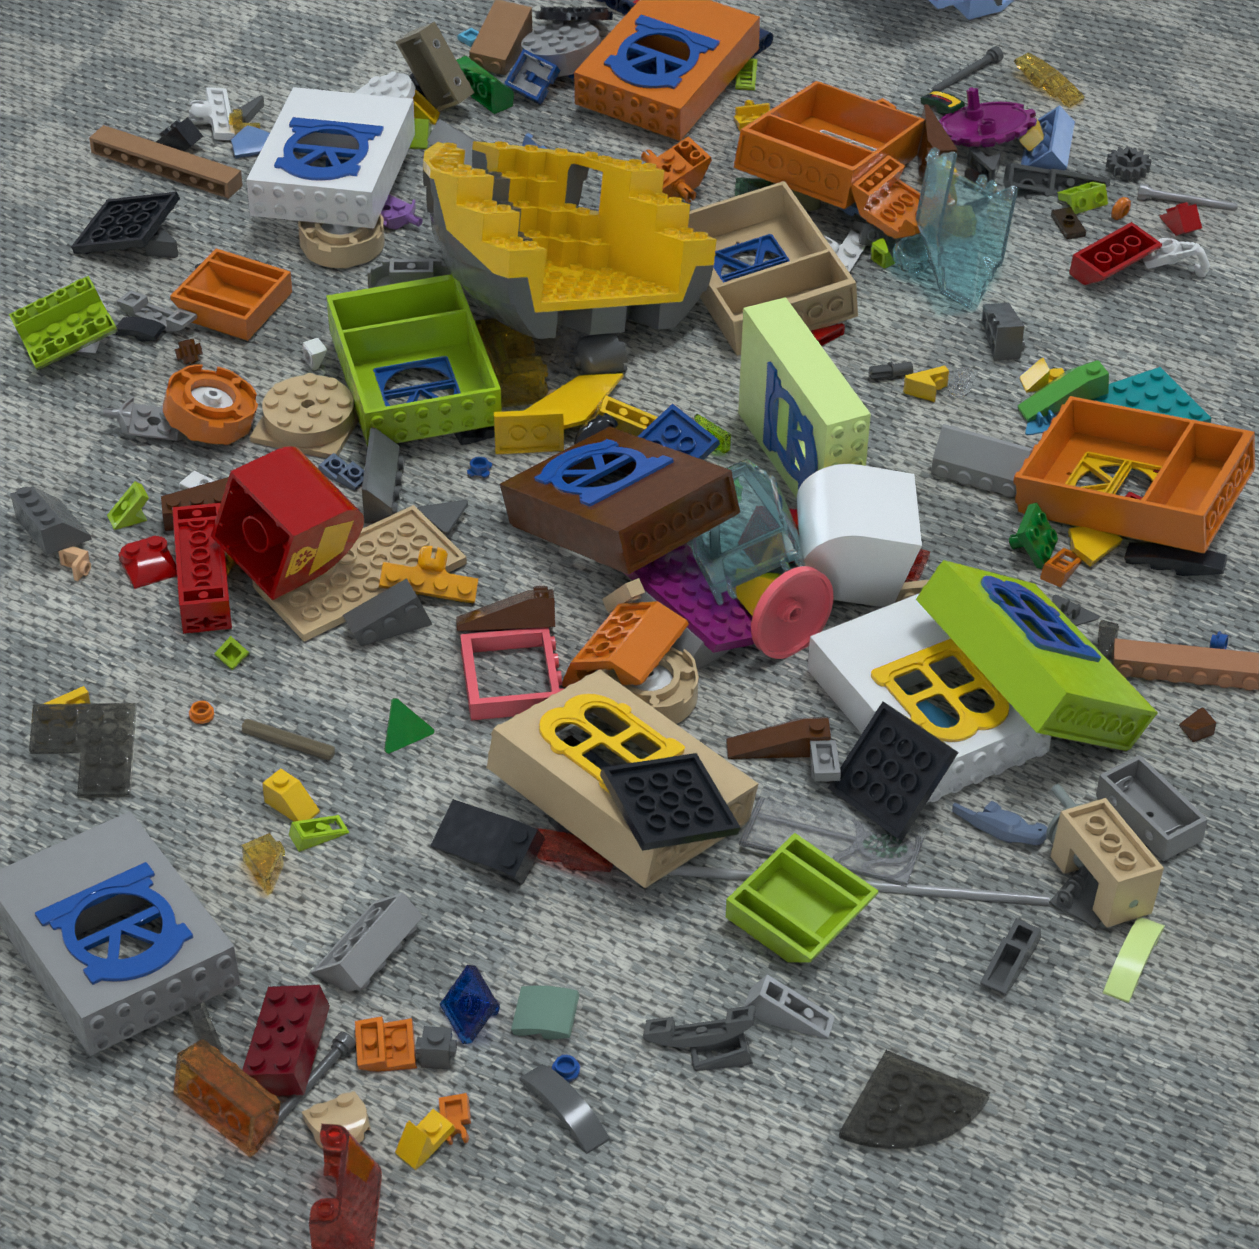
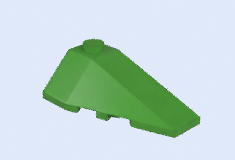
(1083, 381)

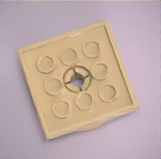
(307, 414)

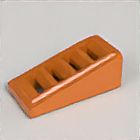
(1057, 573)

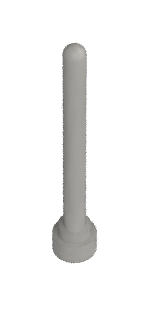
(1146, 192)

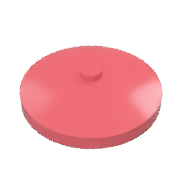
(791, 612)

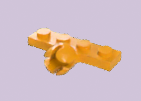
(430, 577)

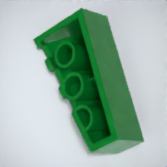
(487, 89)

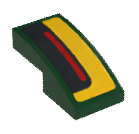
(943, 101)

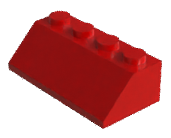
(1112, 254)

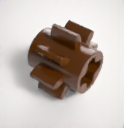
(188, 351)

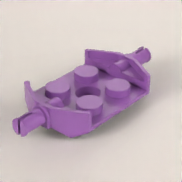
(398, 213)

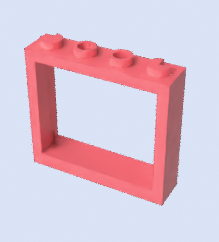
(504, 640)

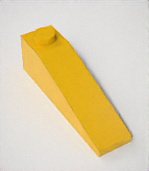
(628, 417)

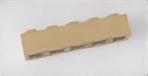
(625, 594)

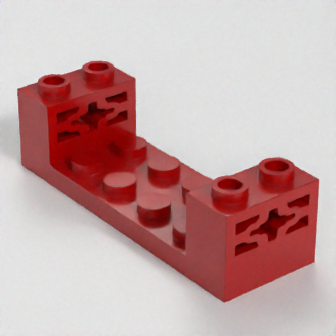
(200, 570)

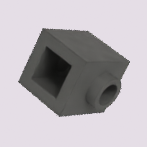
(436, 1047)

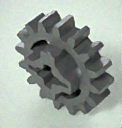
(1128, 163)

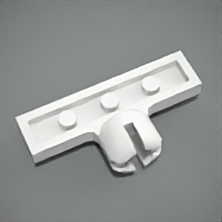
(213, 112)
(849, 250)

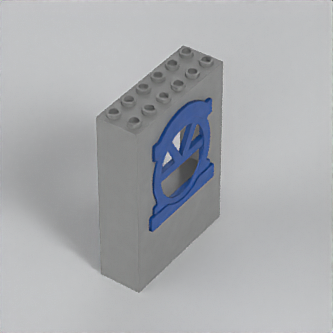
(88, 883)

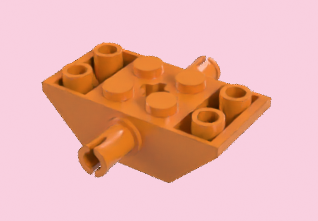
(682, 166)

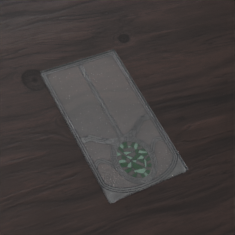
(835, 830)

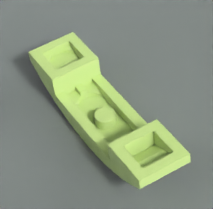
(1132, 958)

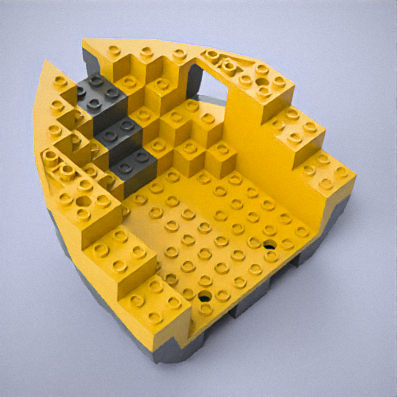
(545, 262)

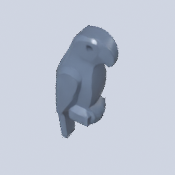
(1003, 824)

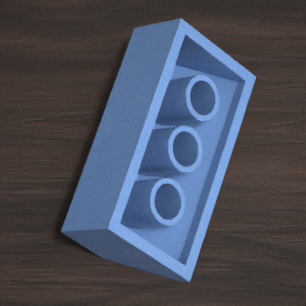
(1056, 145)

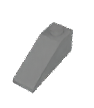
(787, 1009)

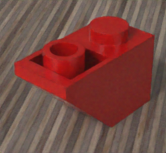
(1182, 218)

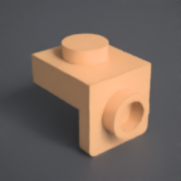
(77, 560)

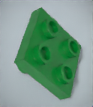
(1035, 536)

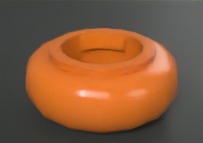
(1121, 208)

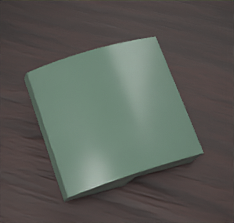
(545, 1012)

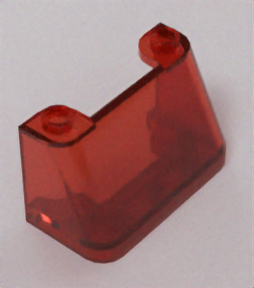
(353, 1215)

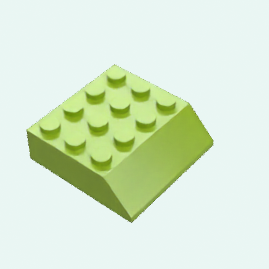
(798, 901)

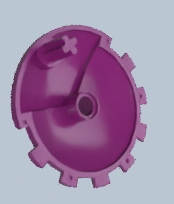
(987, 122)

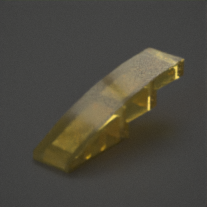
(1046, 76)

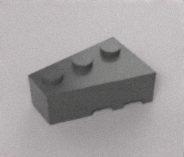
(1003, 331)
(387, 615)

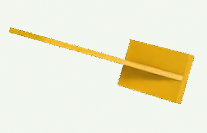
(543, 424)

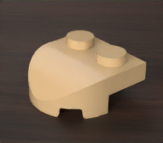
(344, 1110)

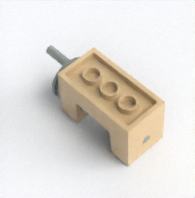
(1113, 854)

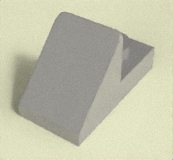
(824, 761)

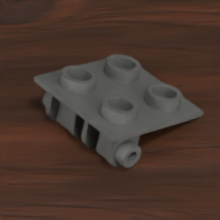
(1078, 896)

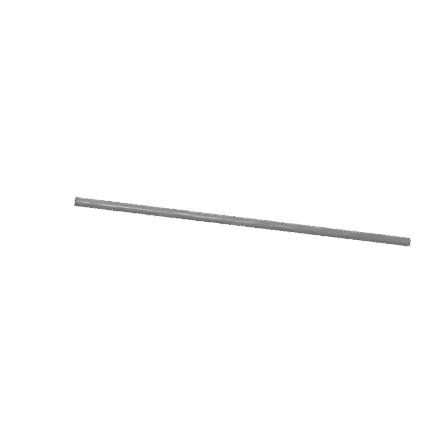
(912, 889)

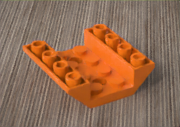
(629, 642)

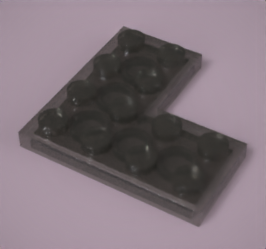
(99, 733)

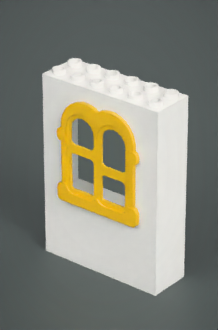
(901, 647)

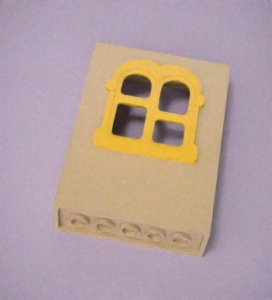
(570, 786)

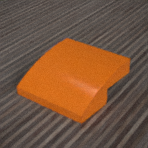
(385, 1045)

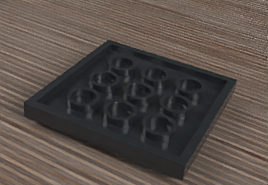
(125, 223)
(893, 770)
(669, 801)

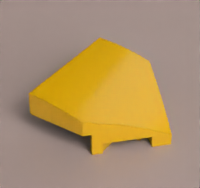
(746, 114)
(1092, 544)

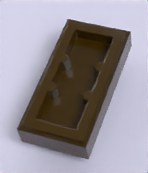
(1068, 223)

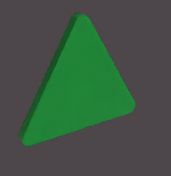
(404, 727)

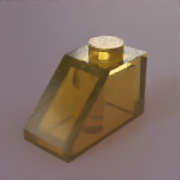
(264, 860)

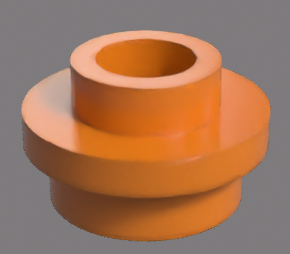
(201, 712)

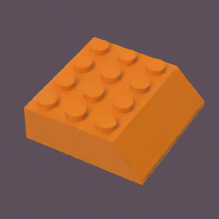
(233, 293)

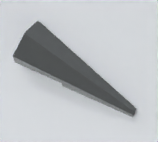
(1039, 181)

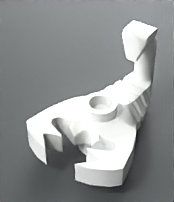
(1173, 251)

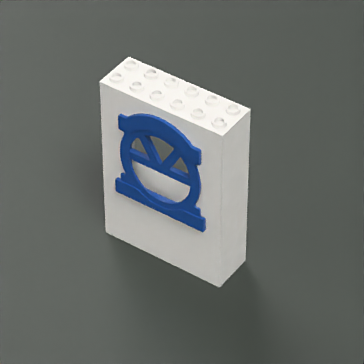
(336, 125)

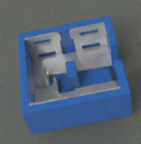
(532, 76)

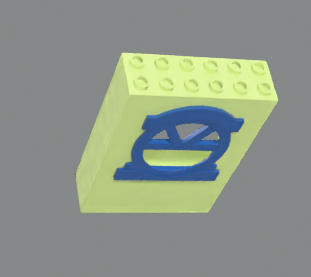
(797, 396)

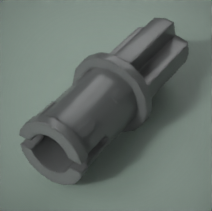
(890, 370)

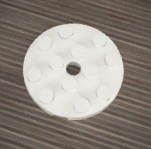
(390, 85)

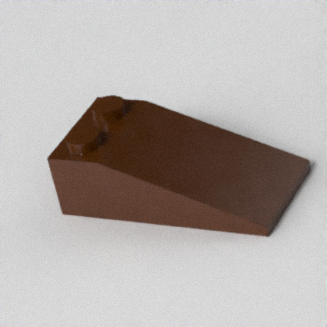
(932, 136)
(524, 610)

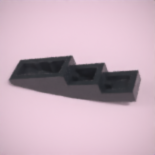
(1169, 558)

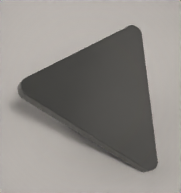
(444, 515)
(1074, 612)

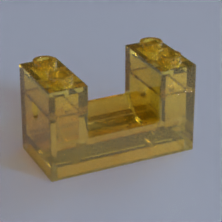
(515, 368)

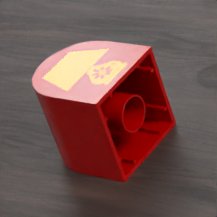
(285, 521)

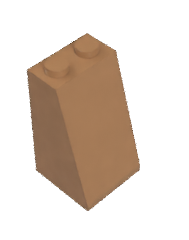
(501, 36)

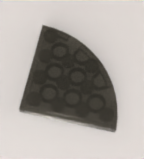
(910, 1106)

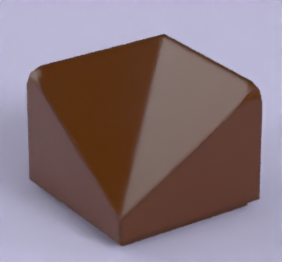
(1198, 725)

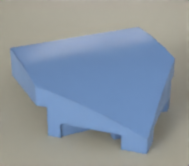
(249, 142)

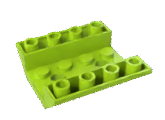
(63, 323)

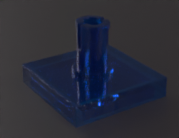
(469, 1004)

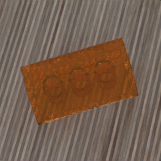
(225, 1096)

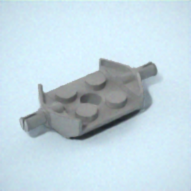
(136, 421)

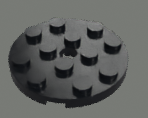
(574, 13)

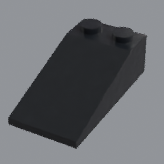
(488, 840)

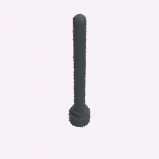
(993, 55)
(342, 1045)

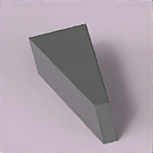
(252, 108)

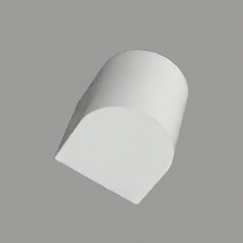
(860, 530)

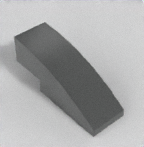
(1011, 956)

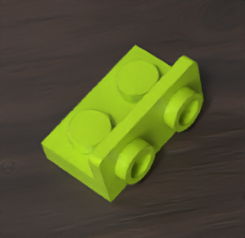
(1085, 196)

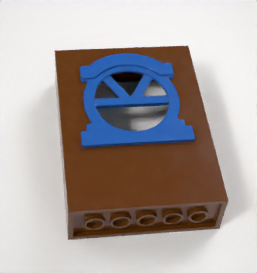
(627, 522)

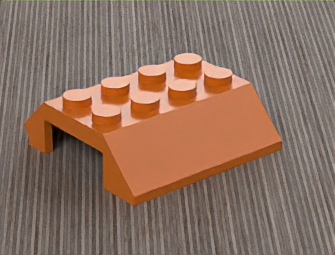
(887, 200)

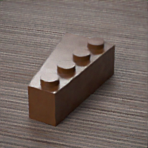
(198, 495)

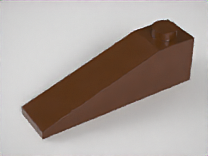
(781, 740)

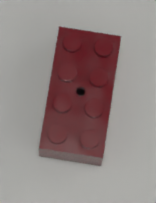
(286, 1058)

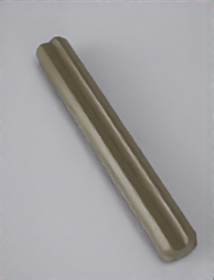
(288, 739)

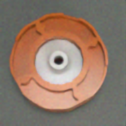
(210, 404)

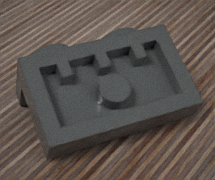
(870, 233)

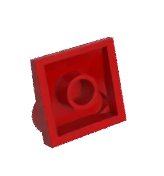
(147, 561)

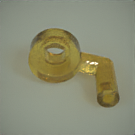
(236, 120)

